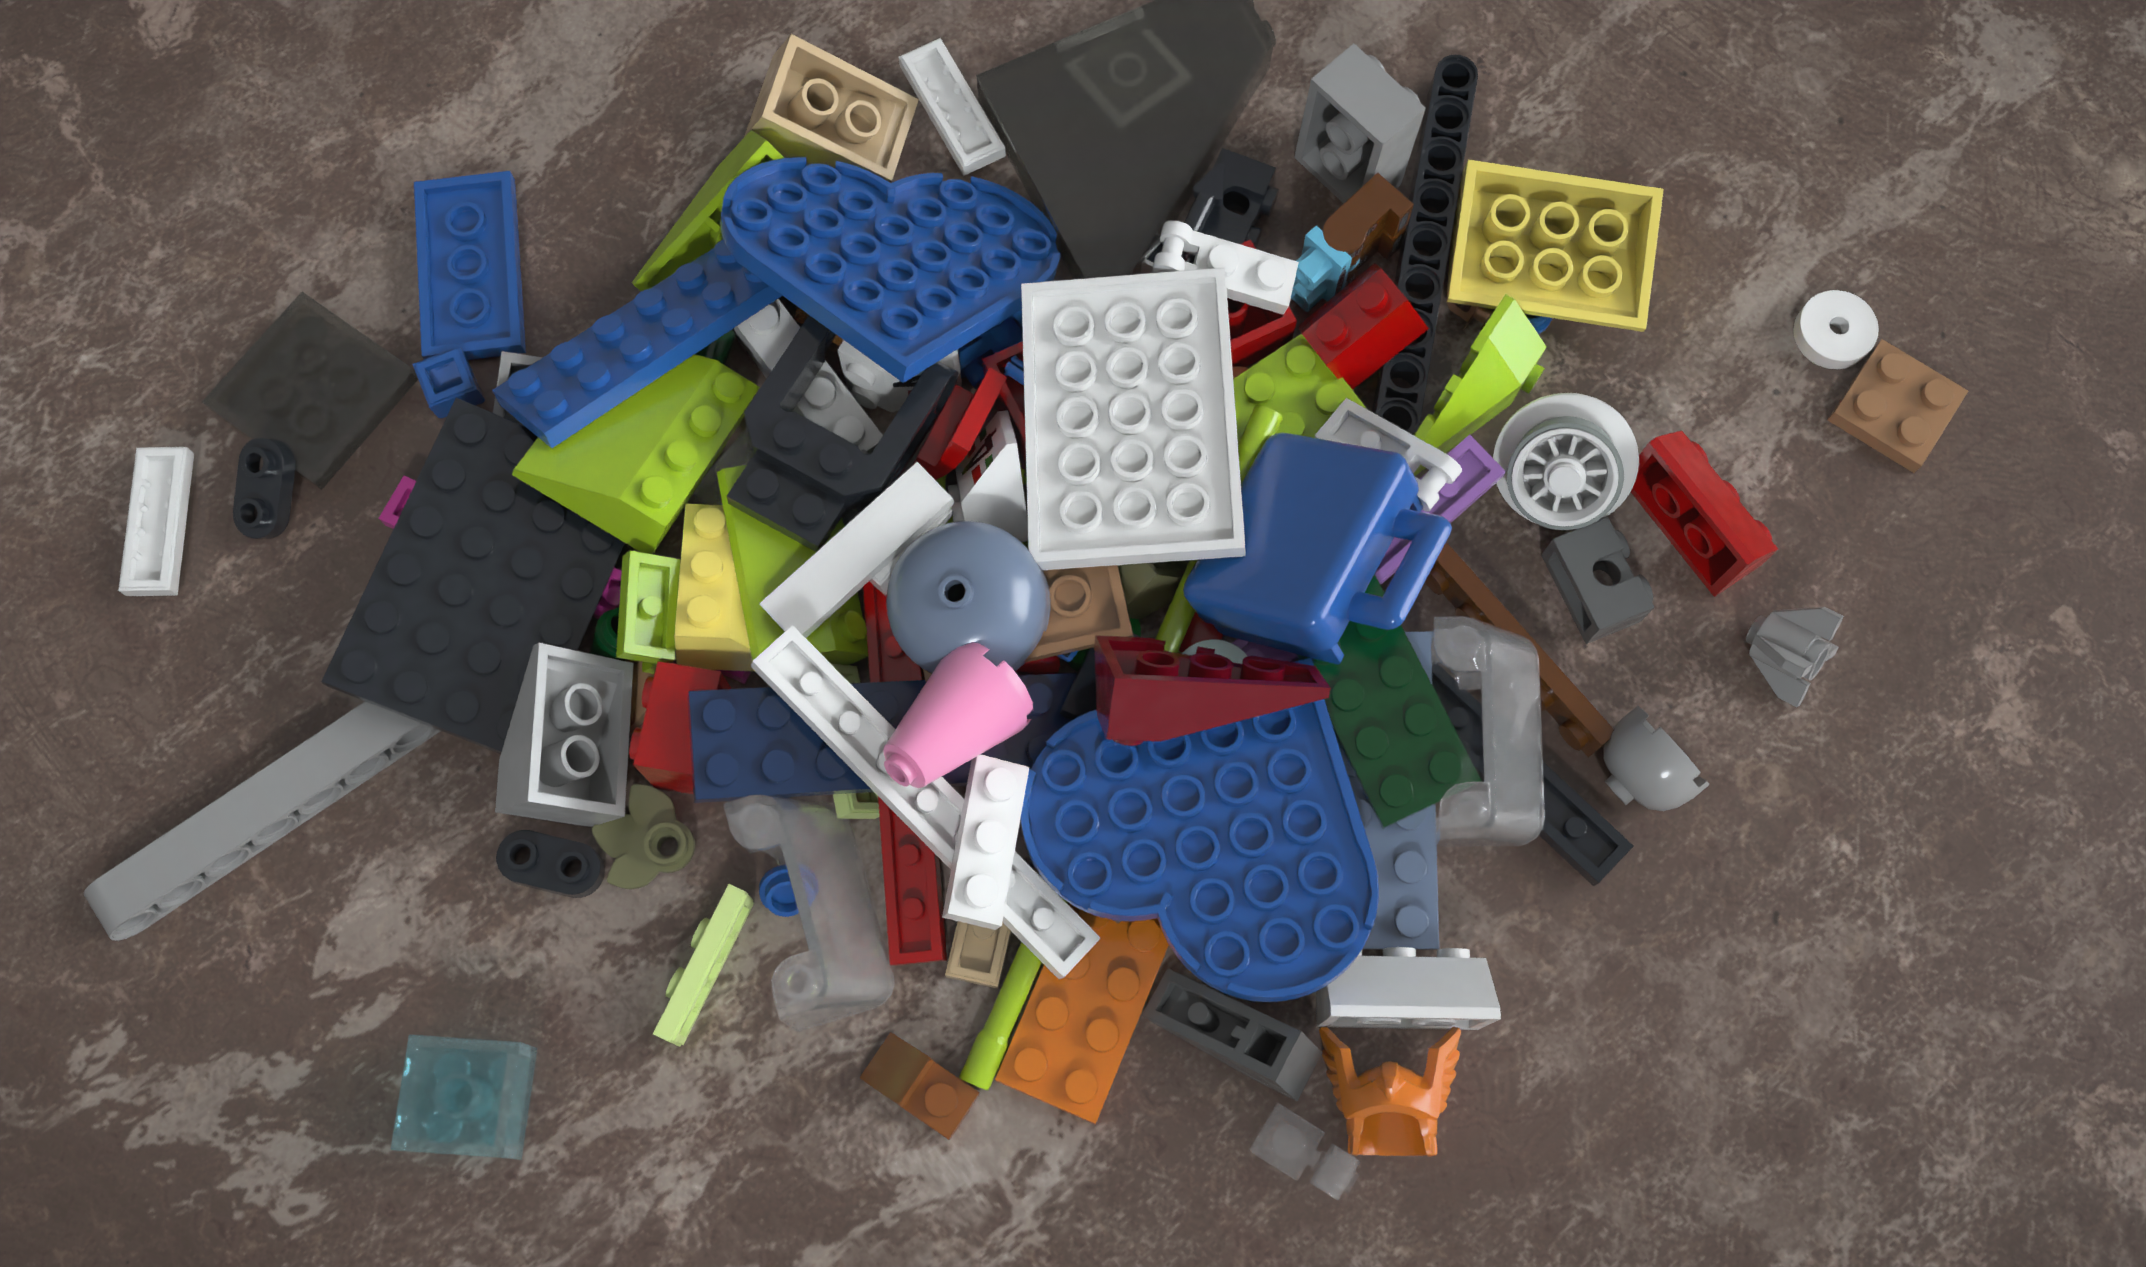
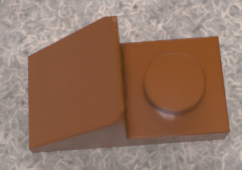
(920, 1085)

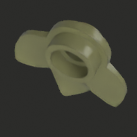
(638, 839)

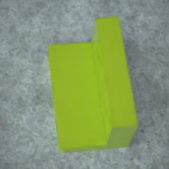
(648, 609)

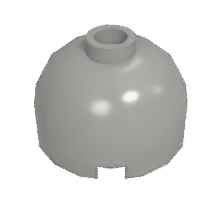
(1649, 765)

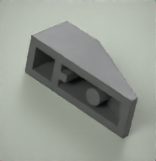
(1234, 1033)

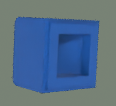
(447, 378)

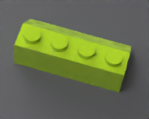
(762, 563)

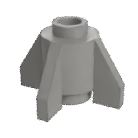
(1792, 647)

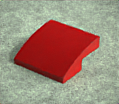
(959, 425)

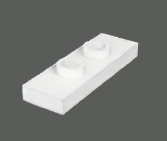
(952, 106)
(156, 521)

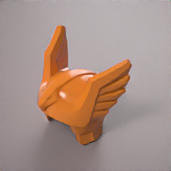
(1391, 1106)

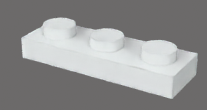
(986, 842)

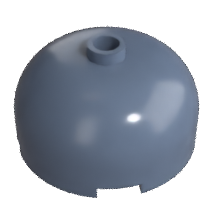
(1003, 600)

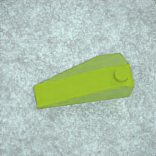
(699, 225)
(1490, 378)

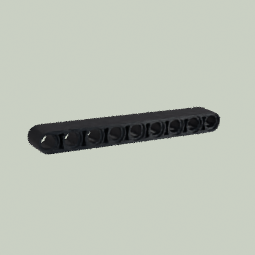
(1429, 232)

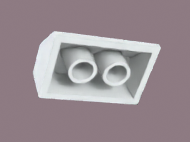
(1411, 992)

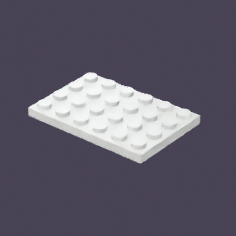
(1130, 420)

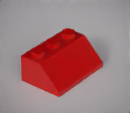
(1699, 512)

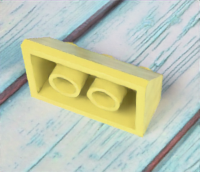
(709, 605)

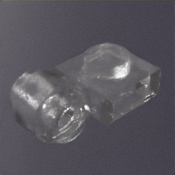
(1291, 1145)

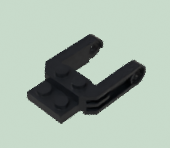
(808, 475)

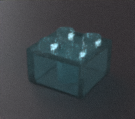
(464, 1097)

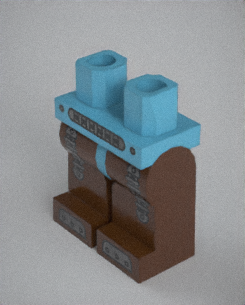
(1362, 226)

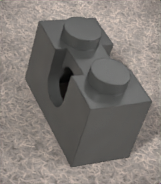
(1594, 606)

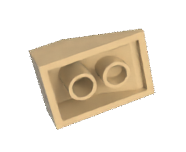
(831, 111)

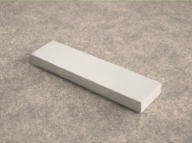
(858, 552)

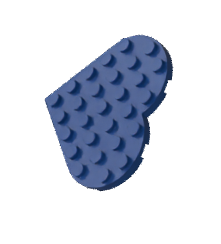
(886, 264)
(1222, 835)

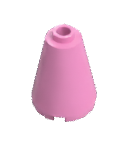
(957, 717)

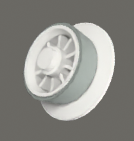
(1566, 460)

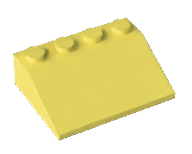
(1554, 244)

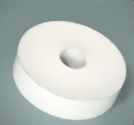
(1847, 313)

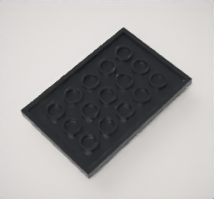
(471, 586)

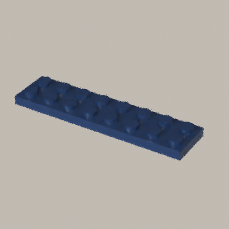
(759, 745)

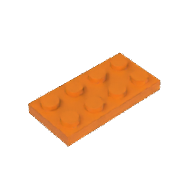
(1083, 1022)

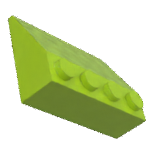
(645, 454)

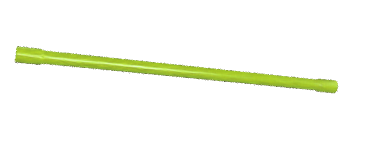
(993, 1038)

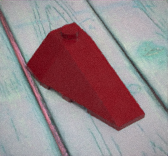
(1171, 694)

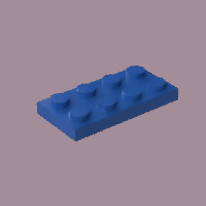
(469, 265)

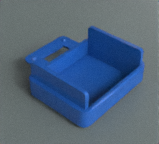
(1313, 540)

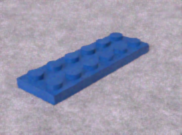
(633, 346)

